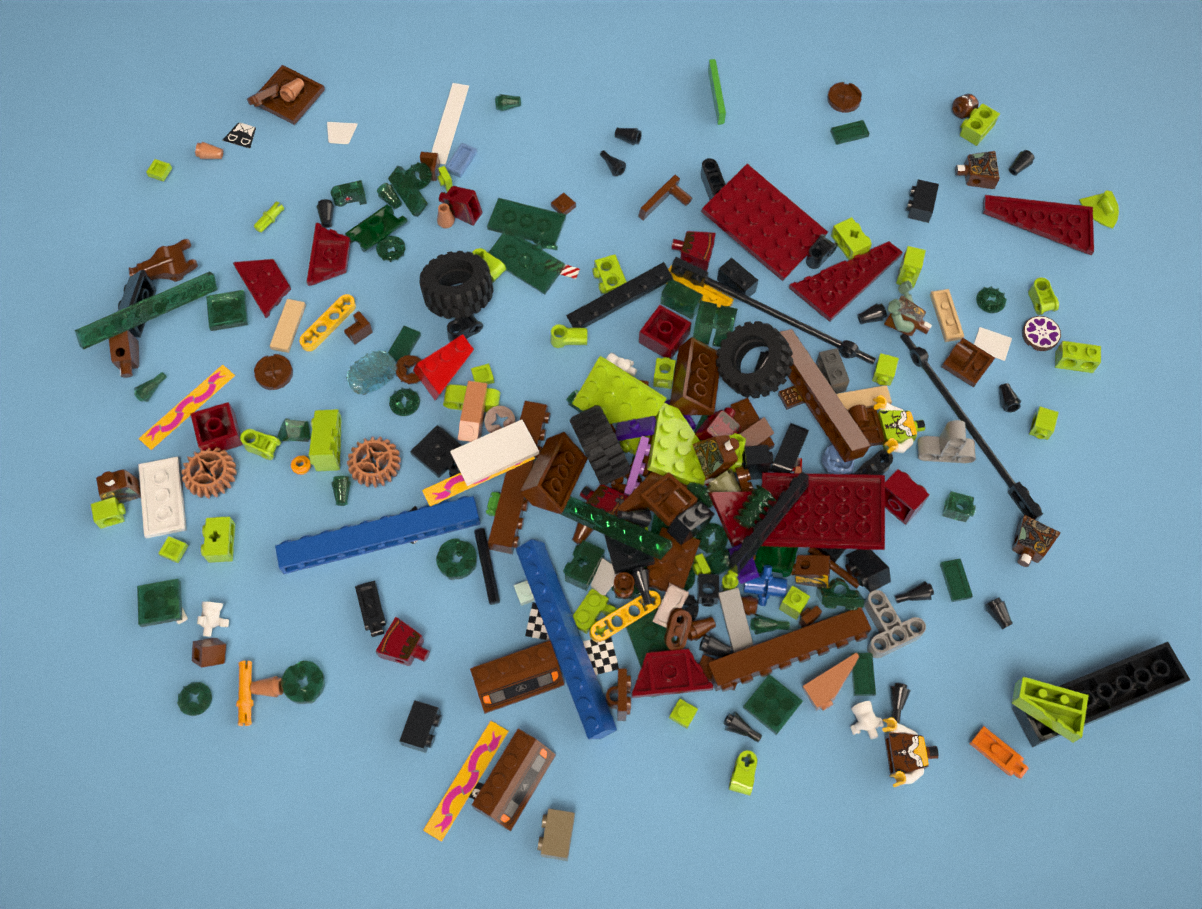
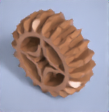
(357, 468)
(196, 480)

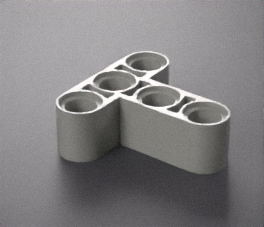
(949, 447)
(888, 629)

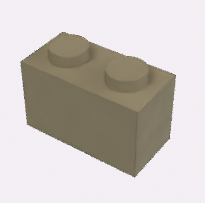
(557, 834)

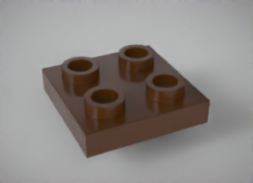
(968, 362)
(868, 423)
(668, 498)
(623, 687)

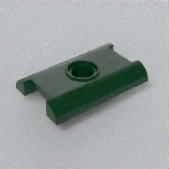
(375, 228)
(780, 559)

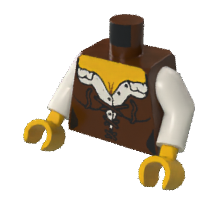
(906, 752)

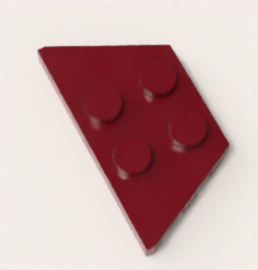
(328, 255)
(264, 282)
(727, 507)
(670, 674)

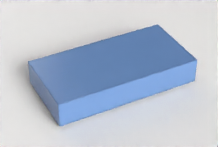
(461, 160)

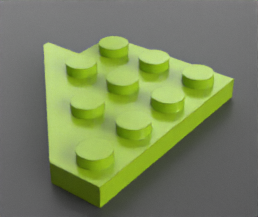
(617, 394)
(673, 447)

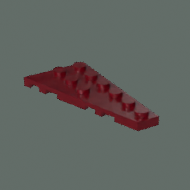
(1059, 222)
(843, 282)

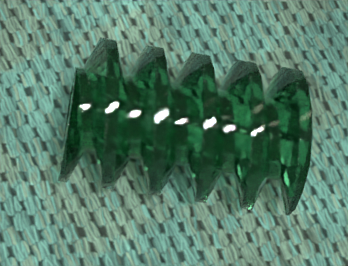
(754, 507)

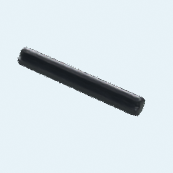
(487, 568)

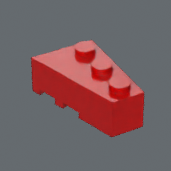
(442, 365)

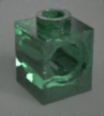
(953, 512)

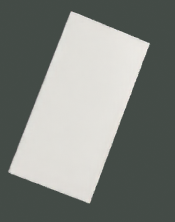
(494, 452)
(162, 497)

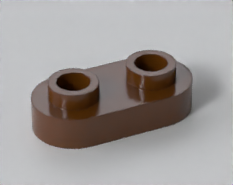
(257, 99)
(743, 478)
(679, 629)

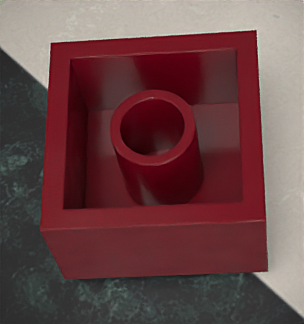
(664, 332)
(216, 427)
(904, 496)

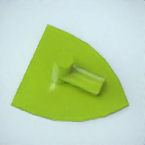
(1104, 208)

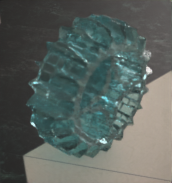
(371, 372)

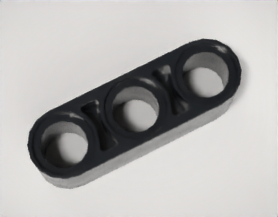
(711, 177)
(789, 449)

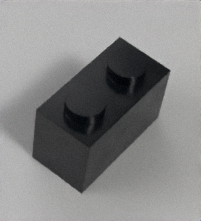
(922, 201)
(737, 278)
(757, 460)
(690, 522)
(868, 569)
(421, 726)

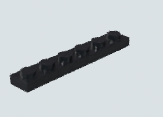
(620, 296)
(769, 523)

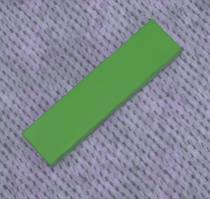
(716, 91)

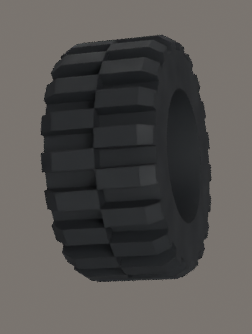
(458, 300)
(769, 375)
(600, 445)

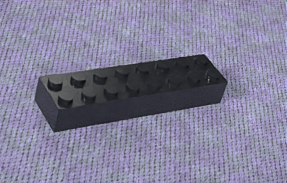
(1116, 688)

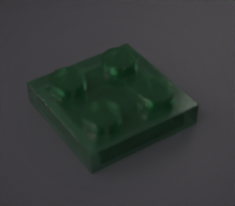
(227, 310)
(159, 602)
(772, 704)

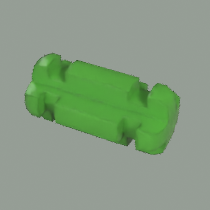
(492, 503)

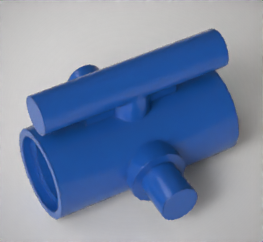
(766, 586)

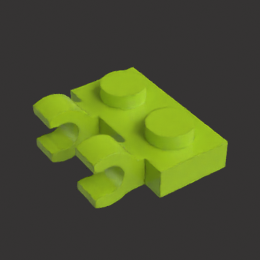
(590, 609)

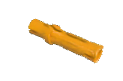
(244, 702)

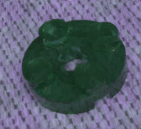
(466, 564)
(297, 672)

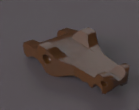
(167, 263)

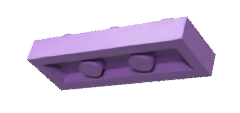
(637, 466)

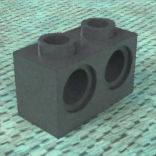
(833, 370)

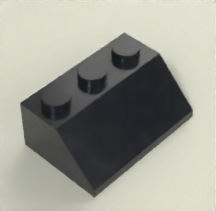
(137, 289)

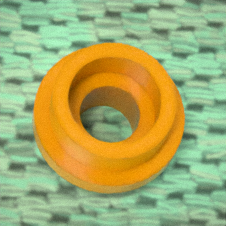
(301, 470)

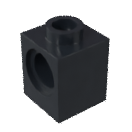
(707, 581)

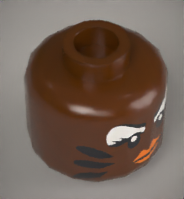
(964, 105)

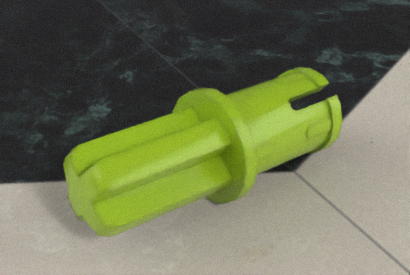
(268, 217)
(729, 580)

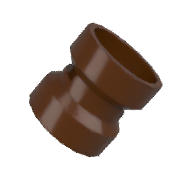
(624, 581)

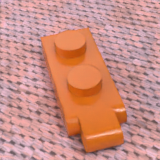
(999, 753)

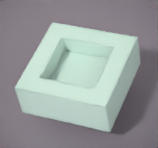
(524, 593)

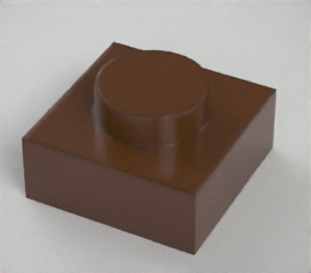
(563, 204)
(809, 616)

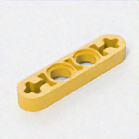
(324, 320)
(626, 618)

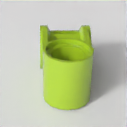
(495, 265)
(1043, 299)
(263, 445)
(742, 776)

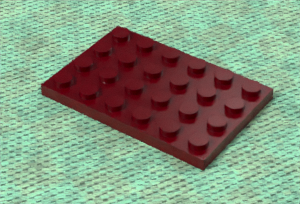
(764, 221)
(831, 513)

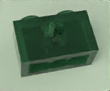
(681, 299)
(583, 575)

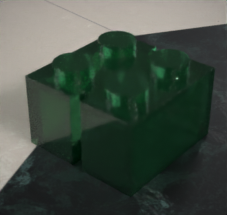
(710, 317)

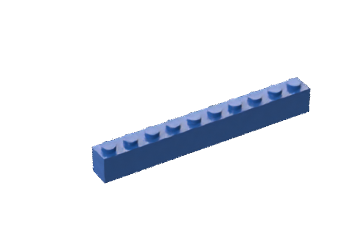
(377, 534)
(566, 640)

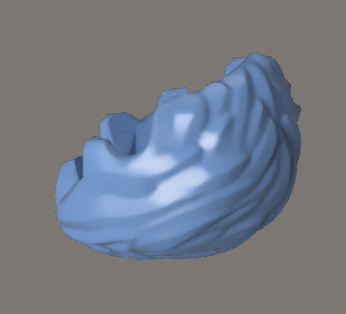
(834, 463)

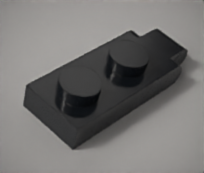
(371, 608)

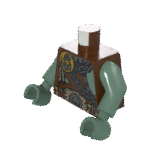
(906, 315)

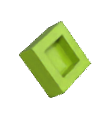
(159, 170)
(444, 178)
(482, 374)
(173, 549)
(700, 565)
(683, 713)

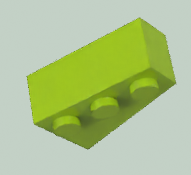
(326, 440)
(1053, 706)

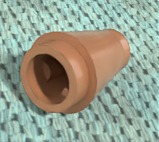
(291, 90)
(208, 151)
(445, 217)
(267, 687)

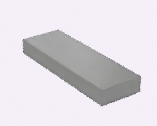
(735, 619)

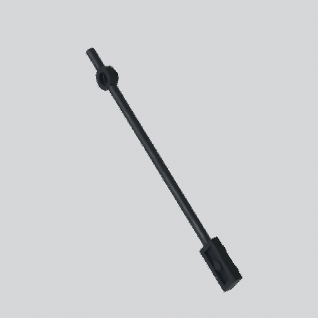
(700, 277)
(1017, 491)

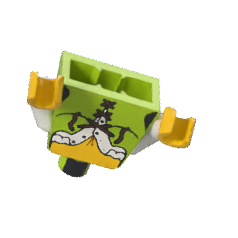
(897, 426)

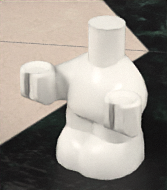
(624, 364)
(210, 617)
(866, 719)

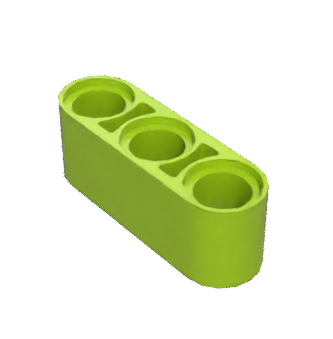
(455, 396)

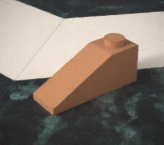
(473, 411)
(826, 687)

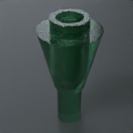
(146, 390)
(763, 624)

